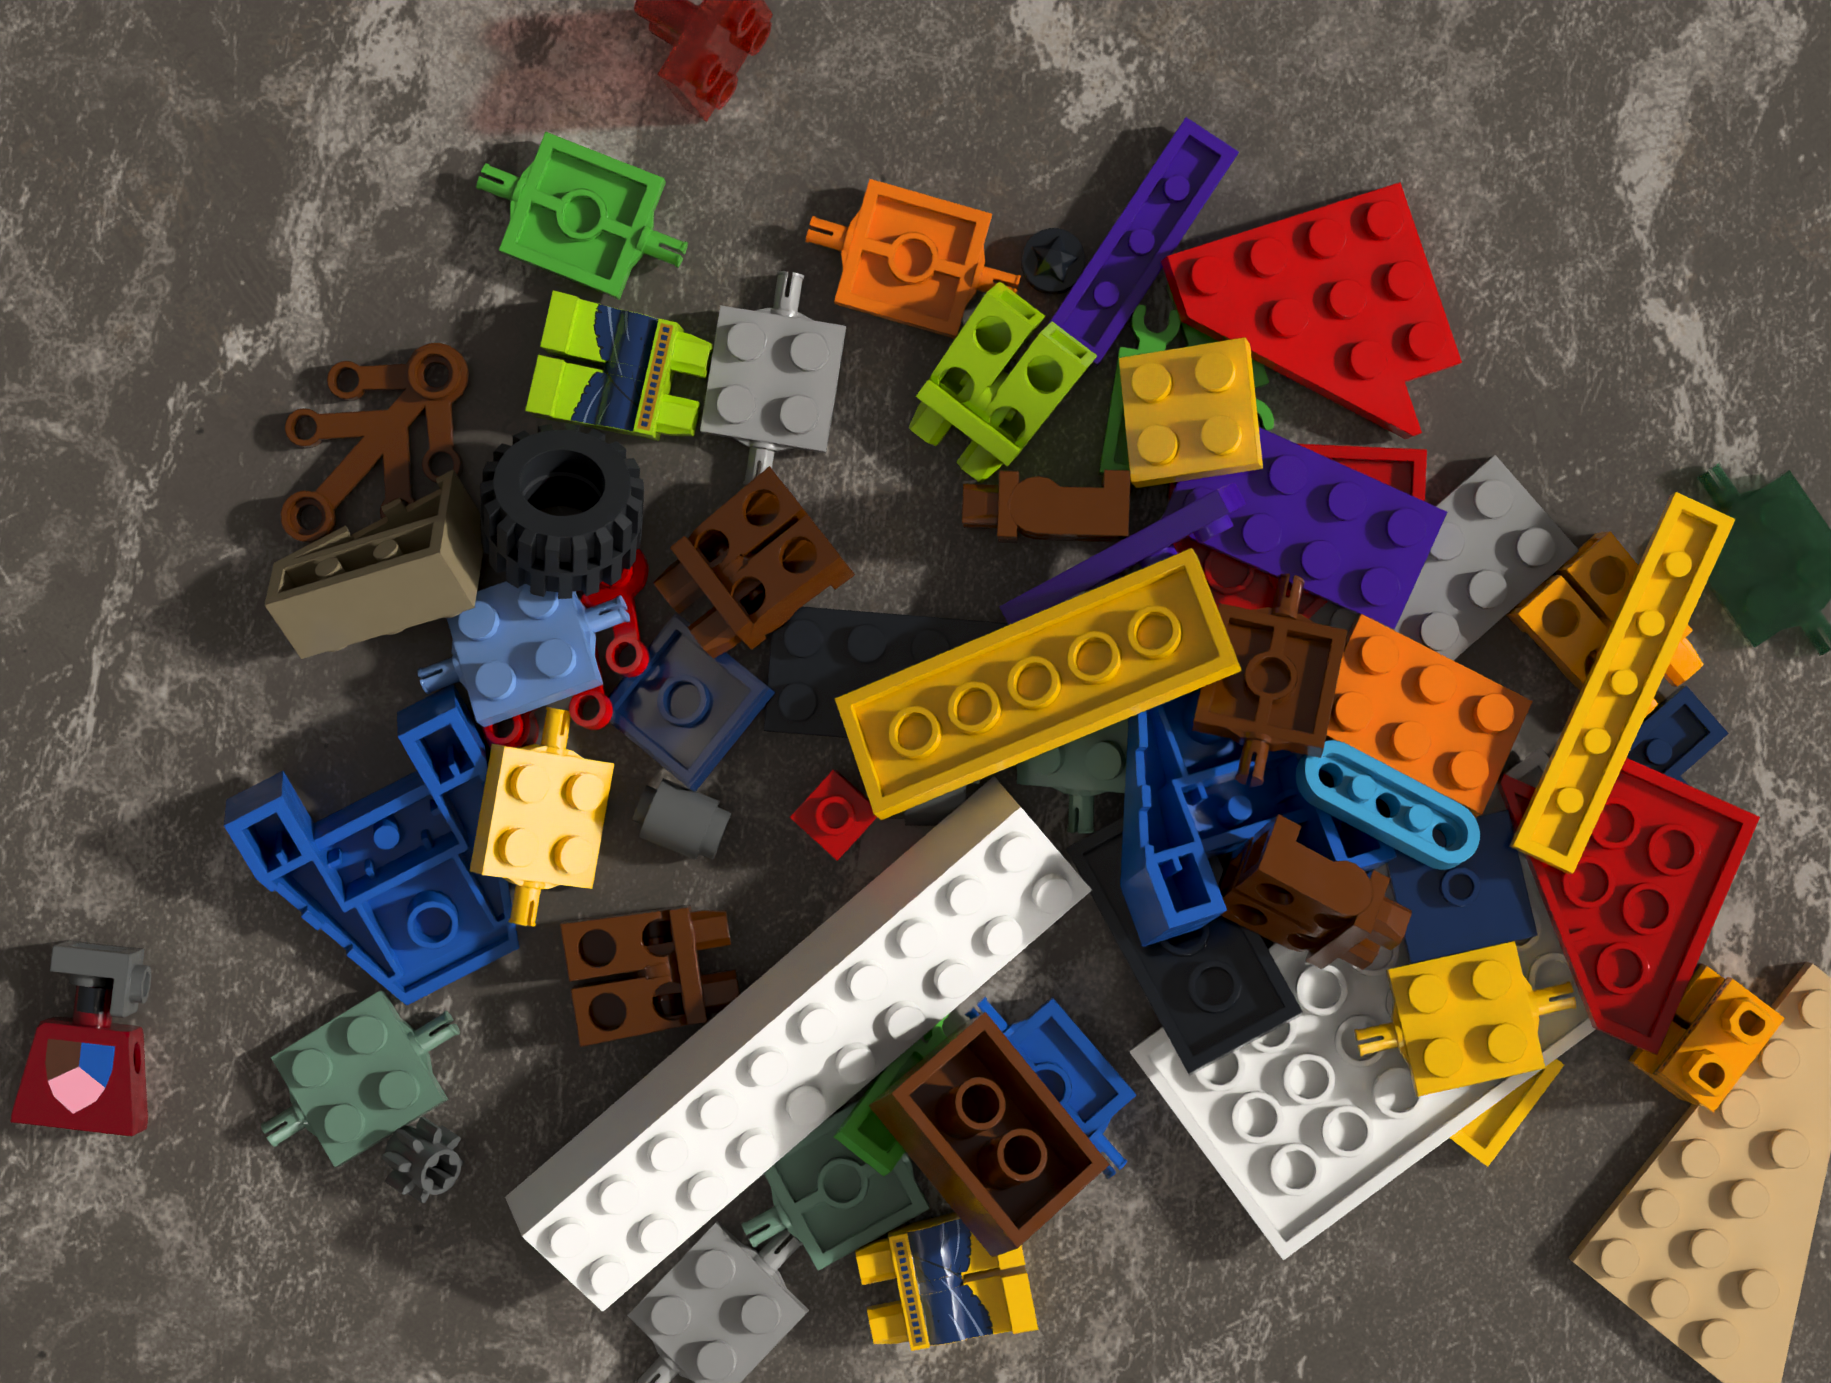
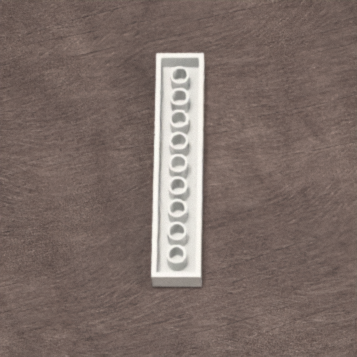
(796, 1045)

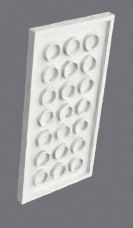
(1309, 1122)

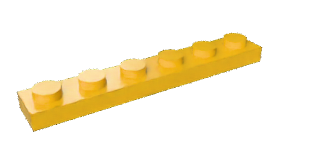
(1622, 683)

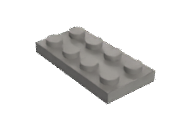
(1481, 566)

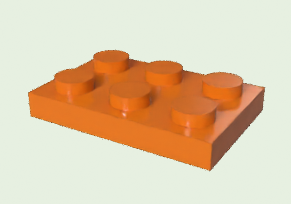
(1424, 714)

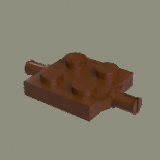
(1284, 682)

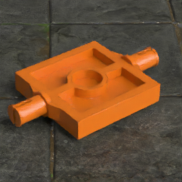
(911, 258)

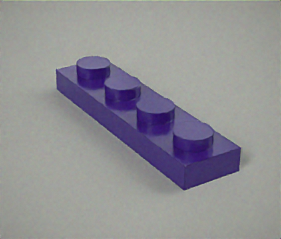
(1143, 237)
(1148, 546)

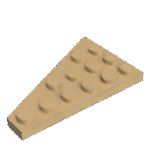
(1728, 1204)

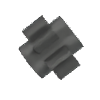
(422, 1160)

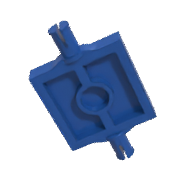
(1070, 1069)

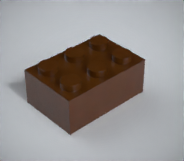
(989, 1135)

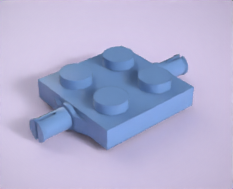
(522, 650)

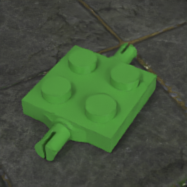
(582, 215)

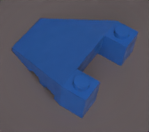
(1191, 808)
(394, 866)

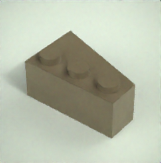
(383, 578)

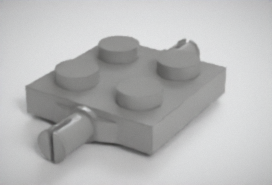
(773, 378)
(719, 1309)

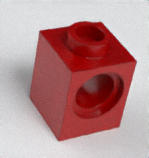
(835, 814)

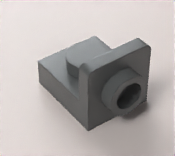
(95, 963)

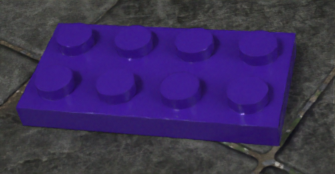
(1325, 523)

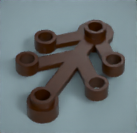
(382, 433)

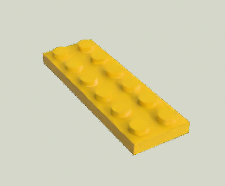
(1037, 684)

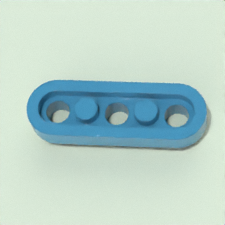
(1412, 805)

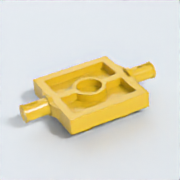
(541, 817)
(1465, 1019)

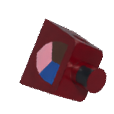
(85, 1071)

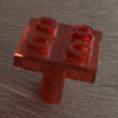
(708, 46)

